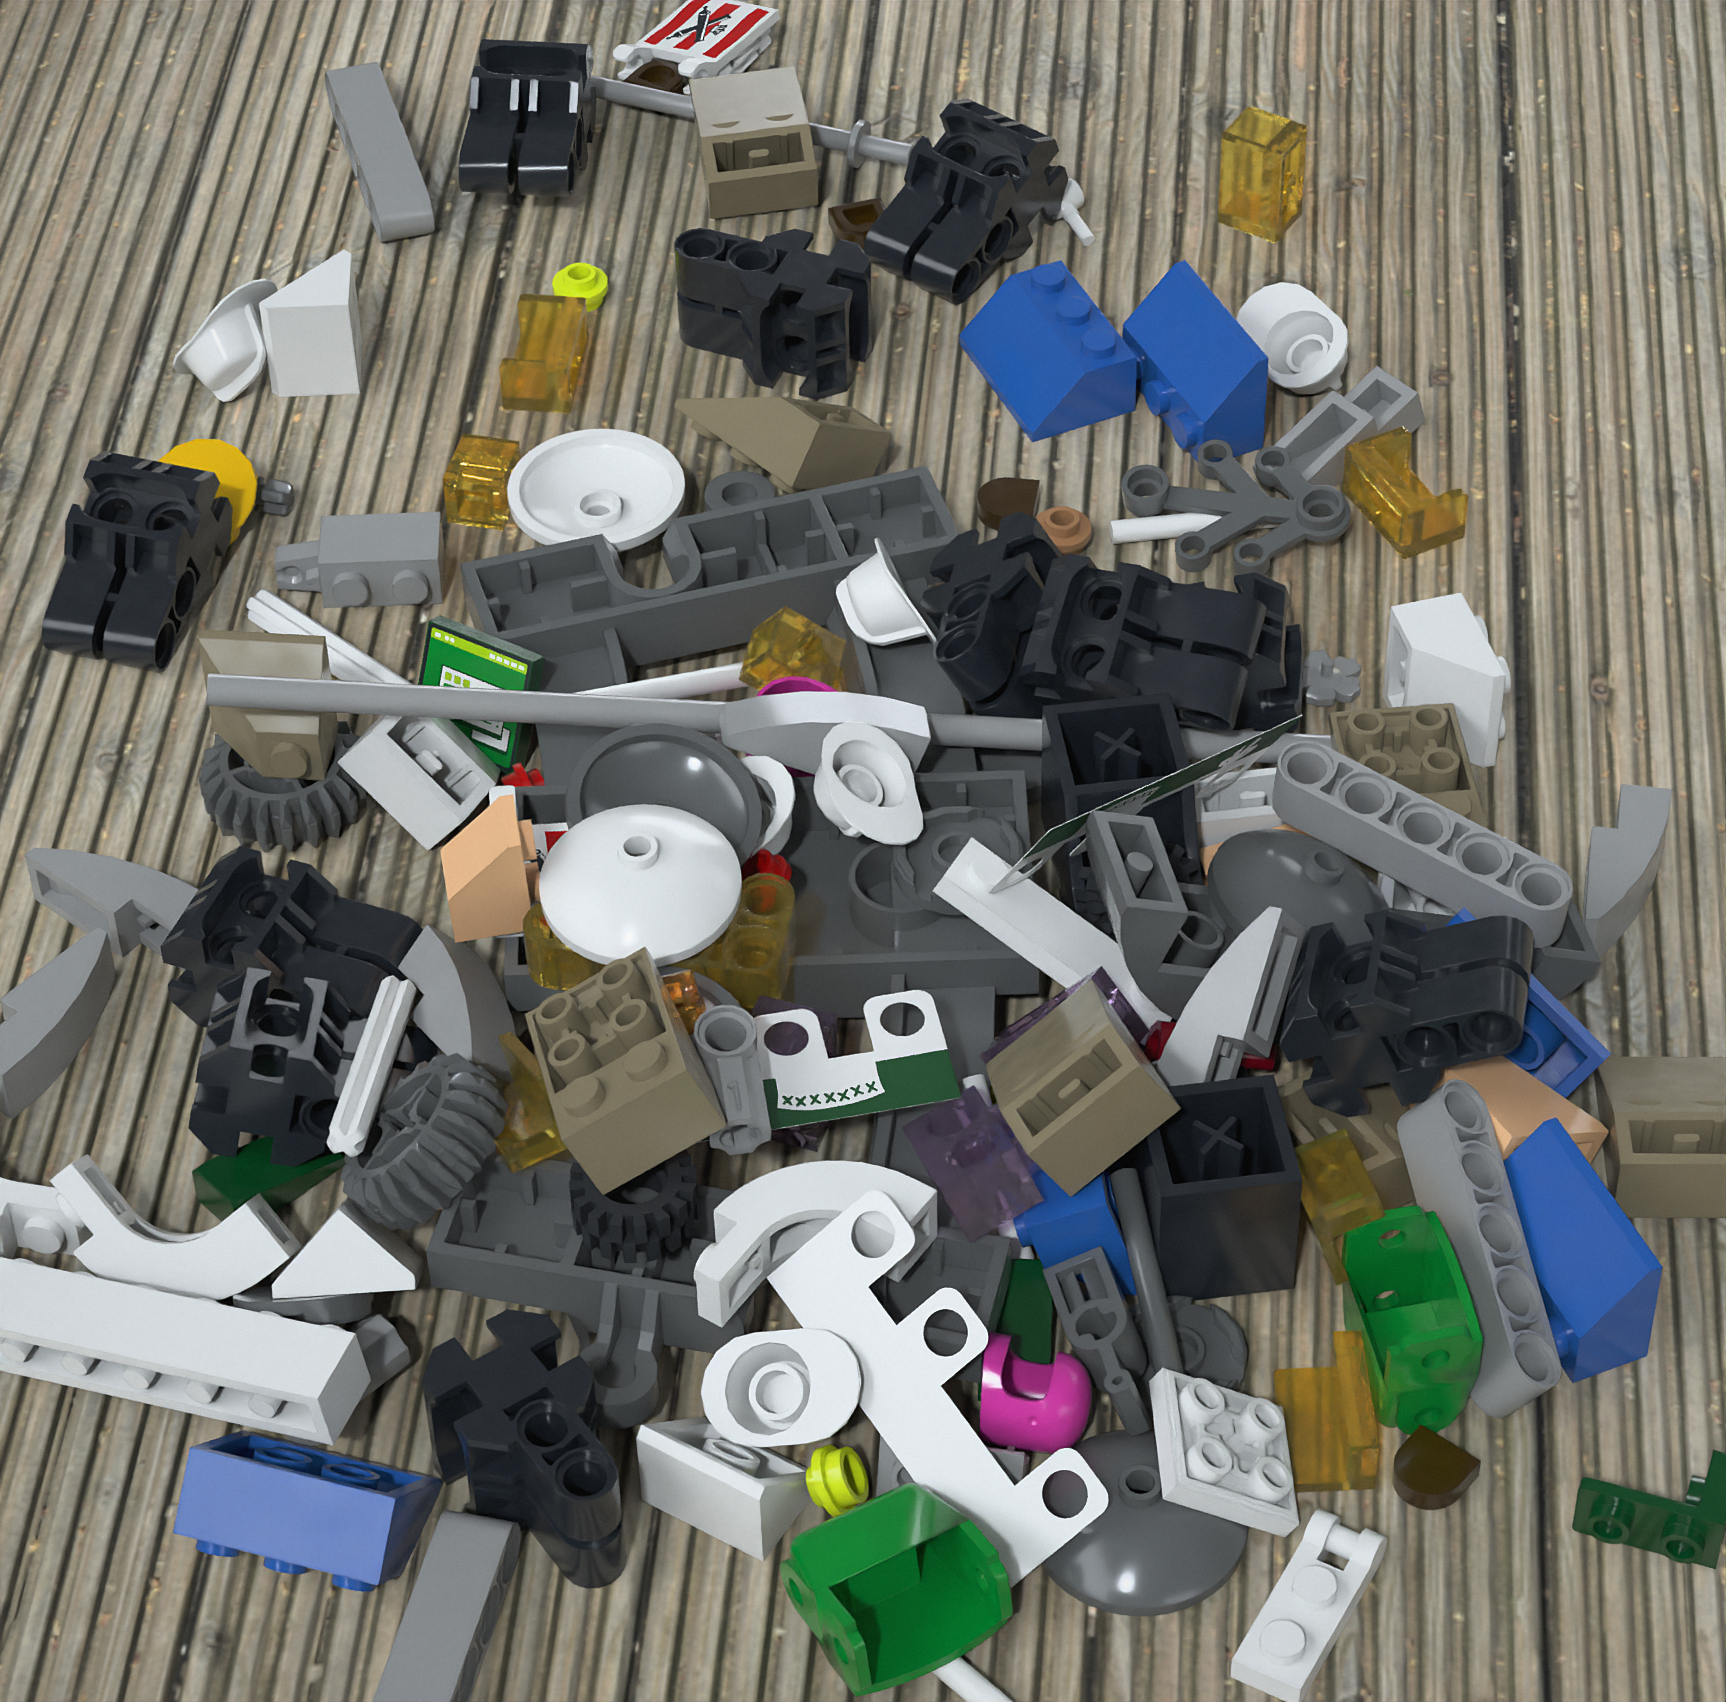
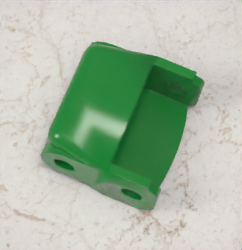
(1423, 1336)
(896, 1587)

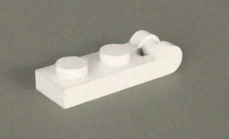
(1307, 1609)

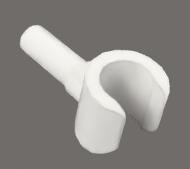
(1072, 200)

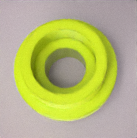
(581, 281)
(836, 1479)

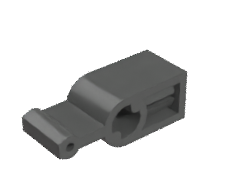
(1102, 1332)

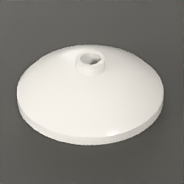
(596, 486)
(640, 882)

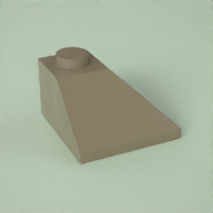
(272, 740)

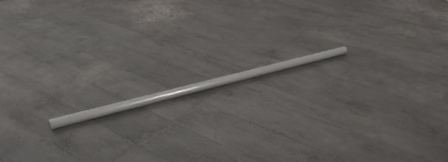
(625, 711)

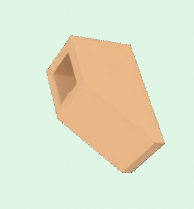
(487, 875)

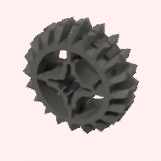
(278, 808)
(426, 1142)

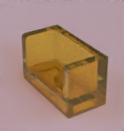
(1262, 173)
(548, 354)
(1396, 499)

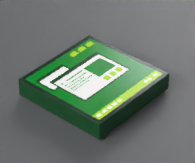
(473, 659)

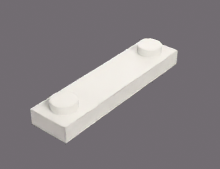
(1037, 925)

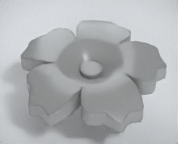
(1330, 679)

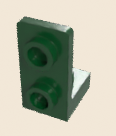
(1658, 1524)

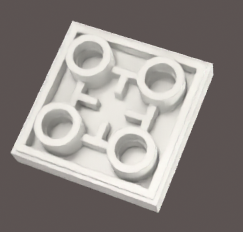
(1223, 1452)

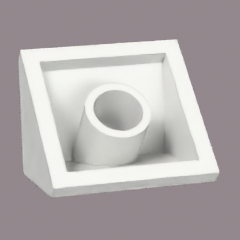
(315, 332)
(348, 1258)
(719, 1486)

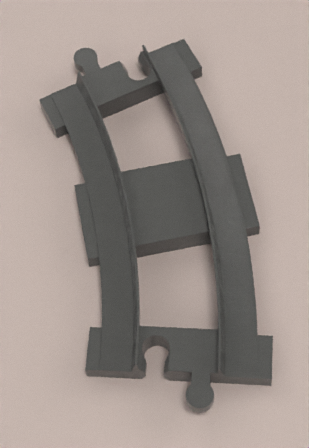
(854, 926)

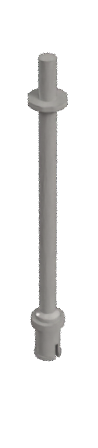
(856, 143)

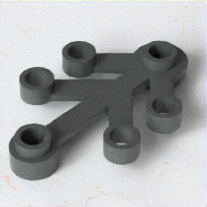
(1241, 508)

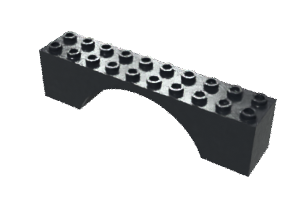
(1224, 1166)

